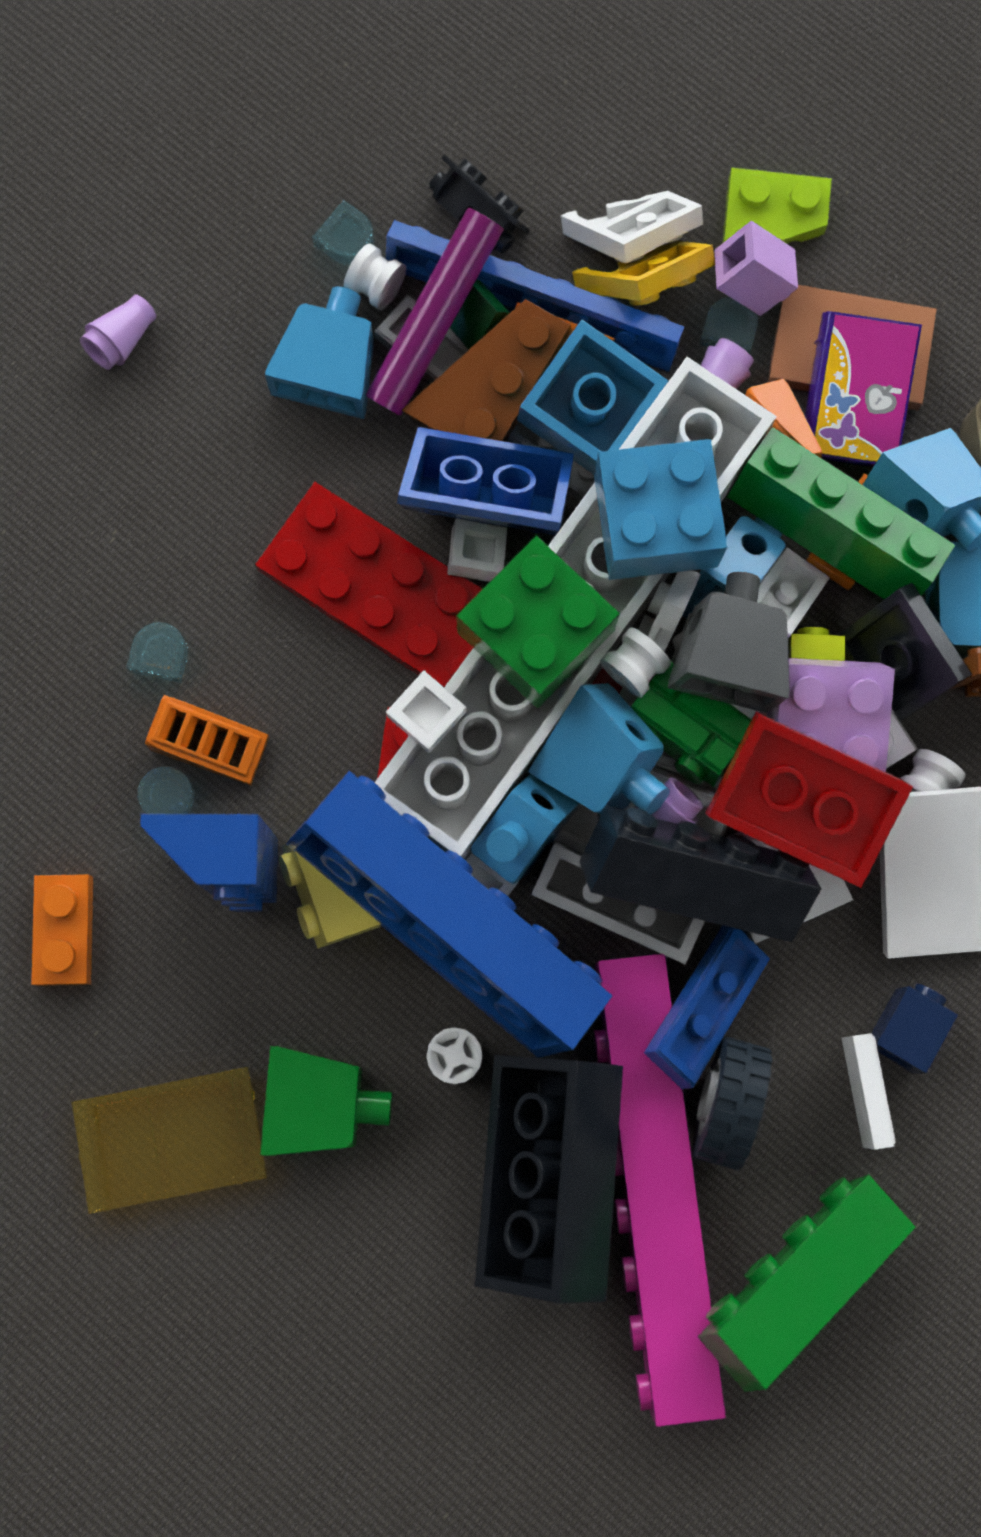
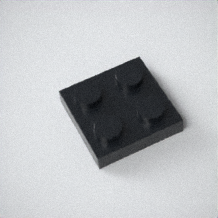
(911, 641)

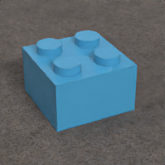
(590, 396)
(660, 509)

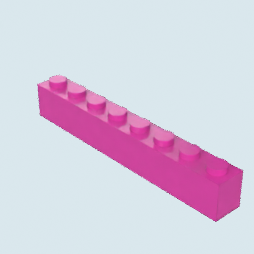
(658, 1203)

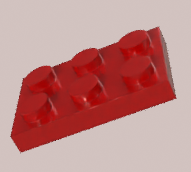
(808, 799)

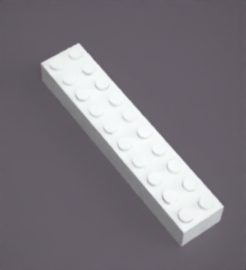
(502, 732)

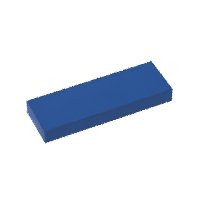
(707, 1006)

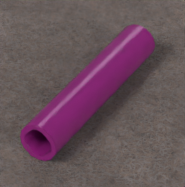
(434, 311)

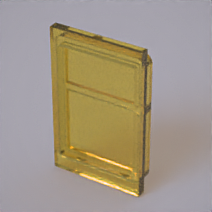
(168, 1140)

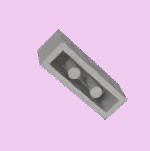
(566, 887)

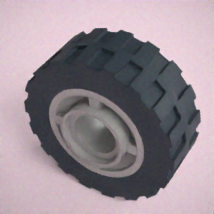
(732, 1103)

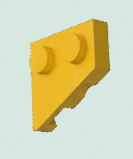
(658, 270)

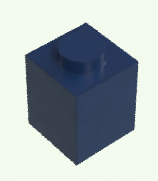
(913, 1027)

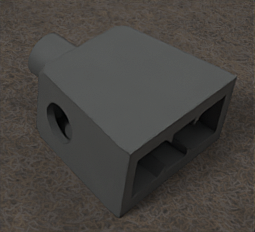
(735, 648)

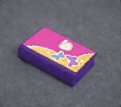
(861, 385)

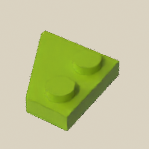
(781, 203)

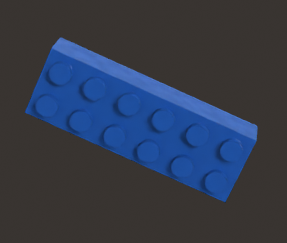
(450, 917)

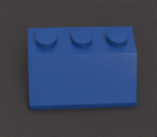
(487, 481)
(223, 854)

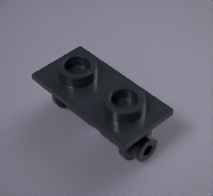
(463, 189)

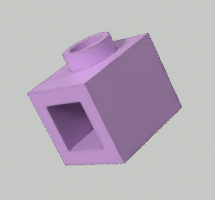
(756, 268)

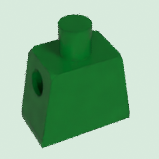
(316, 1104)

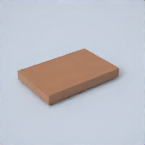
(800, 323)

